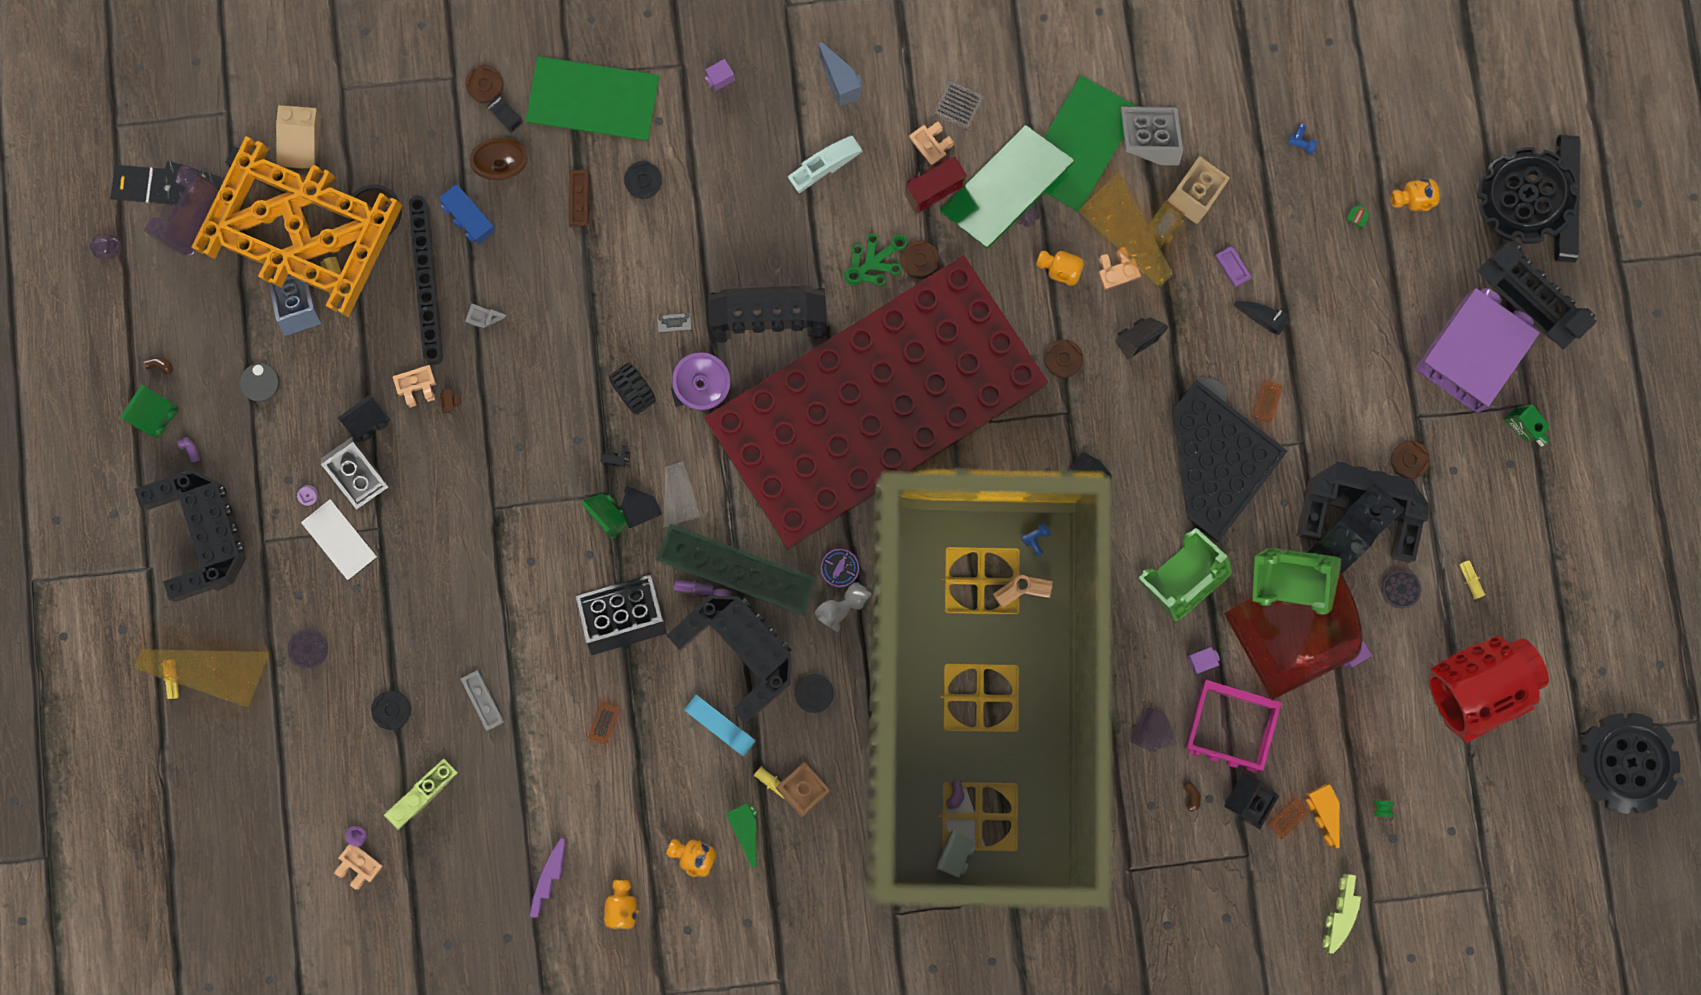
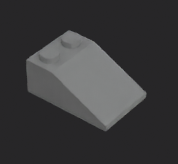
(353, 472)

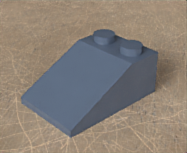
(841, 76)
(294, 306)

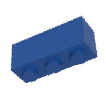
(466, 215)

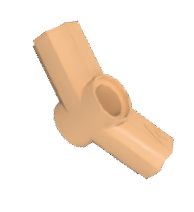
(1034, 587)

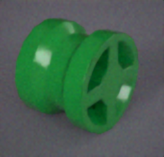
(1384, 808)

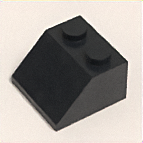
(364, 419)
(1251, 801)

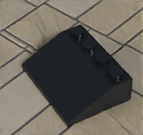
(621, 615)

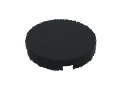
(643, 180)
(814, 693)
(391, 710)

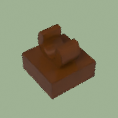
(449, 401)

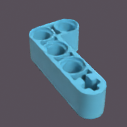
(720, 725)

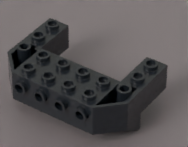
(786, 298)
(1558, 327)
(1344, 484)
(210, 527)
(749, 640)

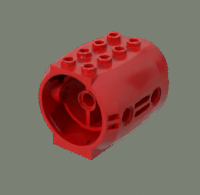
(1487, 685)

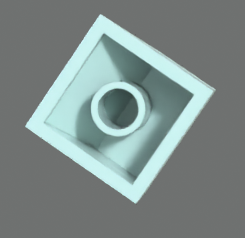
(955, 854)

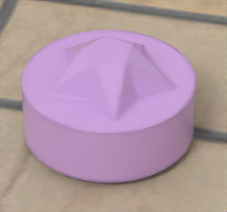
(307, 495)

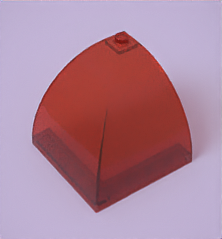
(1293, 642)

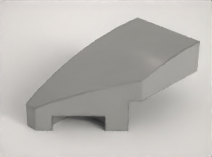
(482, 317)

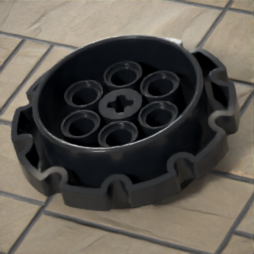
(1550, 173)
(1656, 747)

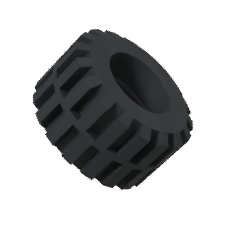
(632, 388)

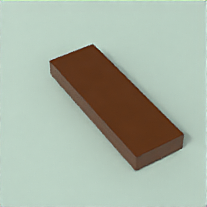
(578, 198)

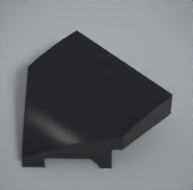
(638, 507)

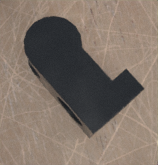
(505, 114)

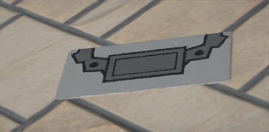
(674, 322)

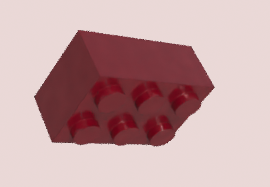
(935, 184)

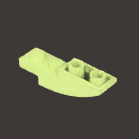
(421, 794)
(1341, 923)

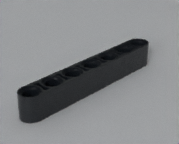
(1567, 242)

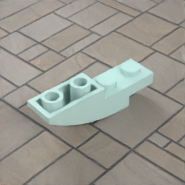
(824, 162)

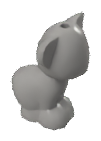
(833, 612)

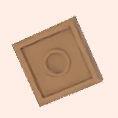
(803, 789)

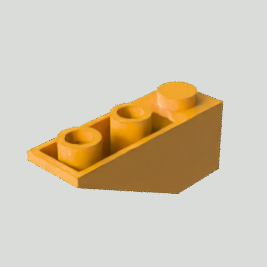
(1326, 808)

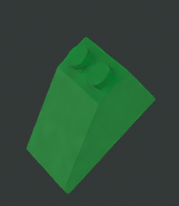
(149, 412)
(605, 513)
(745, 827)

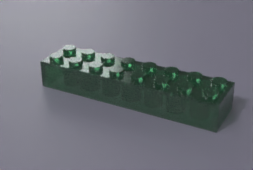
(736, 570)

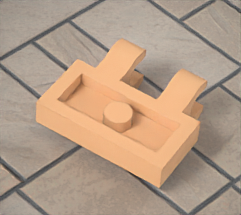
(928, 146)
(1117, 274)
(415, 380)
(361, 863)

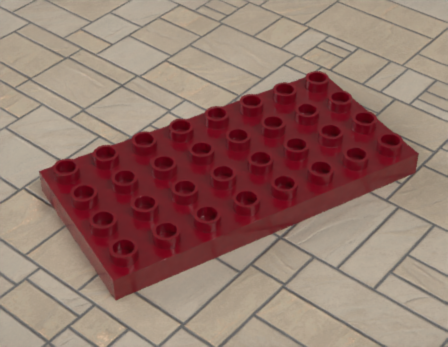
(875, 401)

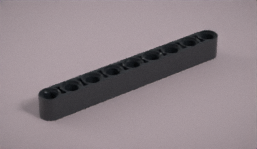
(423, 271)

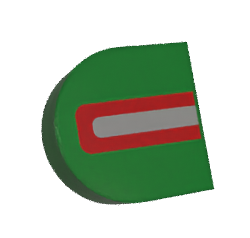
(1358, 216)

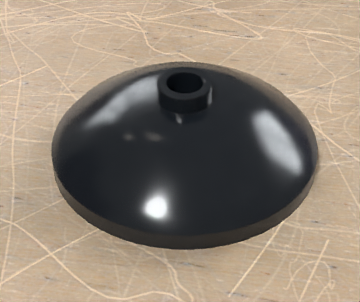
(370, 194)

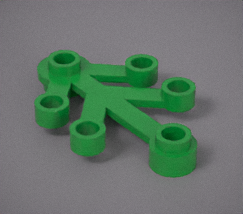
(872, 261)

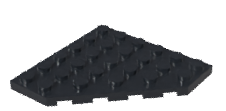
(1219, 459)

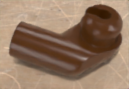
(159, 362)
(1195, 797)

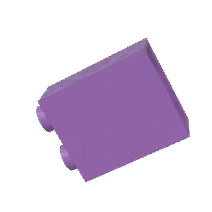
(1478, 349)

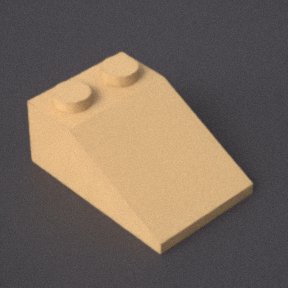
(297, 136)
(1198, 190)

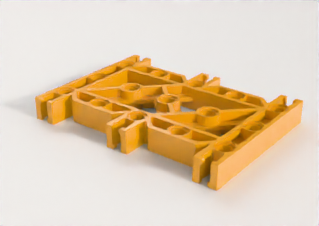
(229, 223)

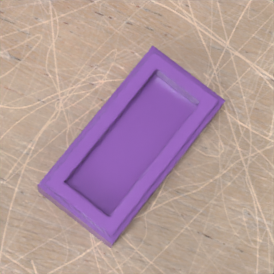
(1233, 266)

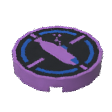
(839, 568)

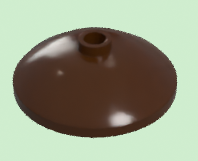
(498, 159)

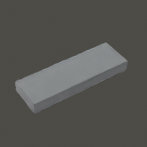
(482, 700)

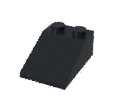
(1140, 336)

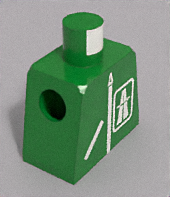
(1528, 424)

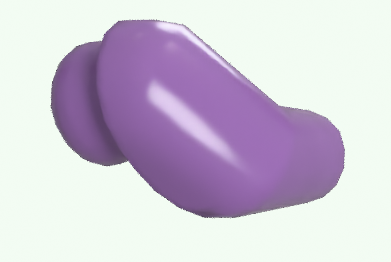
(190, 447)
(958, 796)

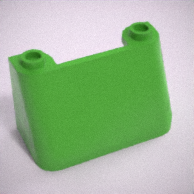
(1187, 575)
(1296, 578)

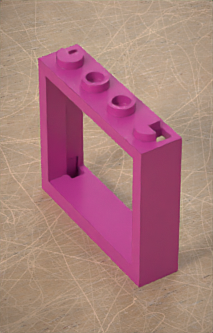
(1273, 705)

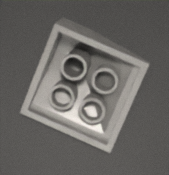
(1153, 134)

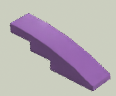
(552, 870)

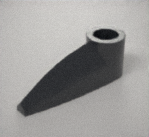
(1265, 316)

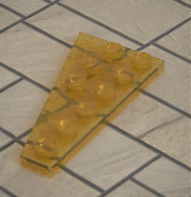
(1123, 225)
(217, 673)

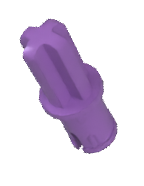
(693, 587)

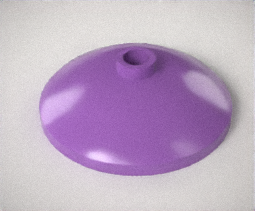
(701, 368)

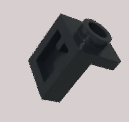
(613, 459)

